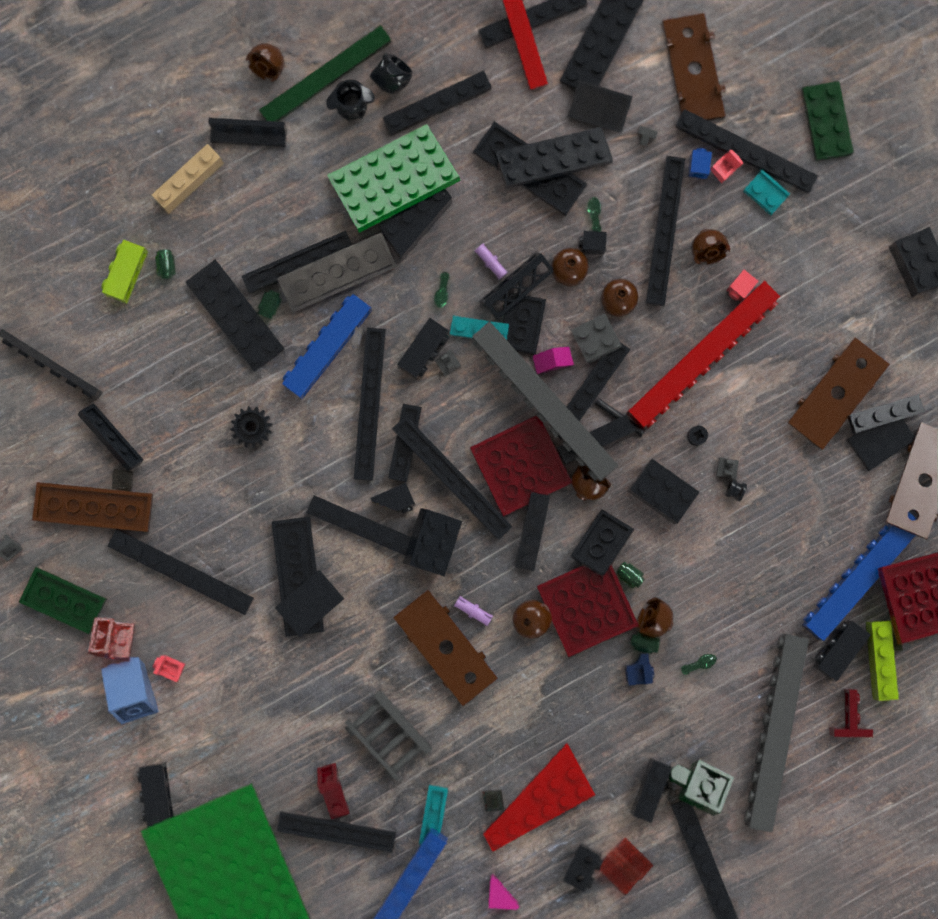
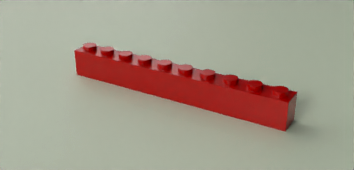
(703, 354)

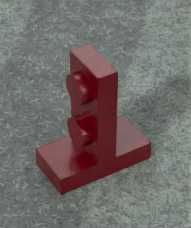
(852, 718)
(332, 791)

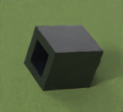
(593, 242)

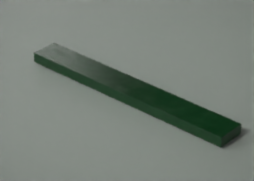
(326, 75)

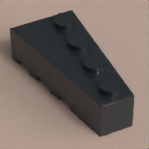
(411, 224)

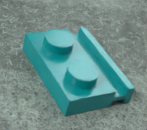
(766, 192)

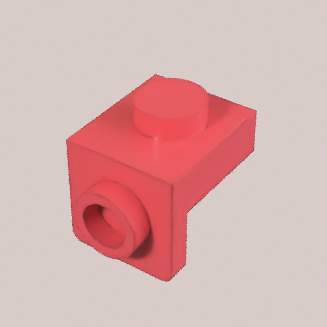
(726, 165)
(168, 667)

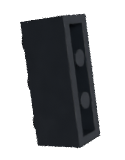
(424, 349)
(841, 650)
(650, 790)
(155, 793)

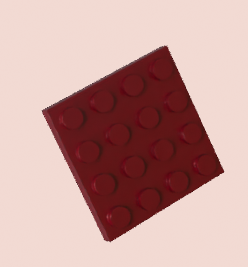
(520, 463)
(912, 596)
(587, 608)

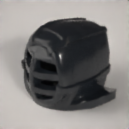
(391, 74)
(350, 99)

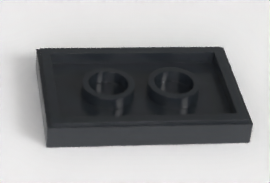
(600, 106)
(525, 323)
(880, 442)
(602, 543)
(309, 603)

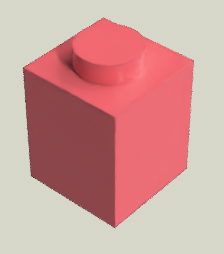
(742, 286)

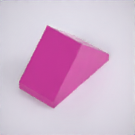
(552, 360)
(499, 896)

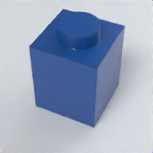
(699, 163)

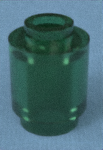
(165, 264)
(269, 304)
(630, 575)
(645, 643)

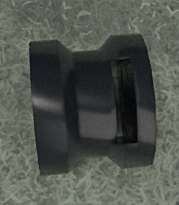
(694, 437)
(734, 490)

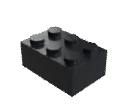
(917, 261)
(663, 491)
(432, 542)

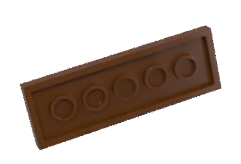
(92, 507)

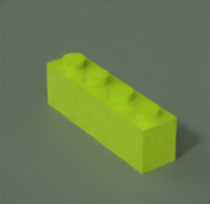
(882, 661)

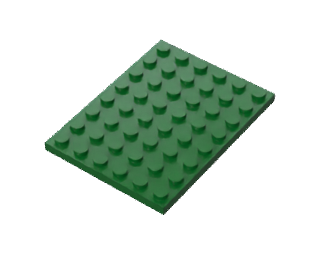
(224, 861)

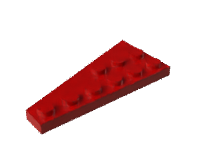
(548, 795)

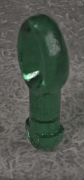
(594, 210)
(441, 294)
(704, 662)

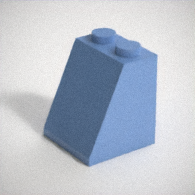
(129, 690)

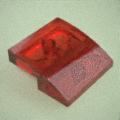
(111, 639)
(625, 866)

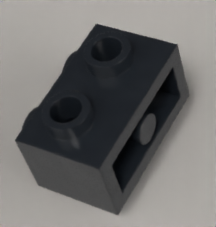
(580, 866)

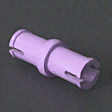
(491, 261)
(473, 611)

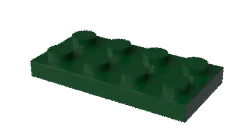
(827, 120)
(62, 600)

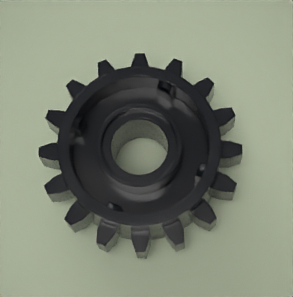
(247, 417)

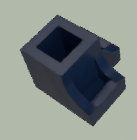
(640, 672)

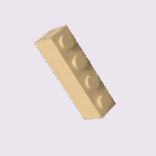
(187, 179)

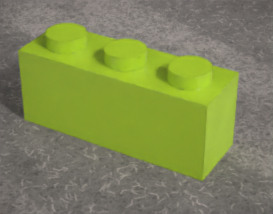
(124, 271)

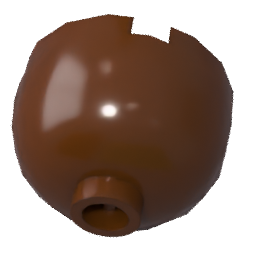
(266, 61)
(709, 246)
(568, 274)
(618, 305)
(586, 487)
(656, 618)
(532, 619)

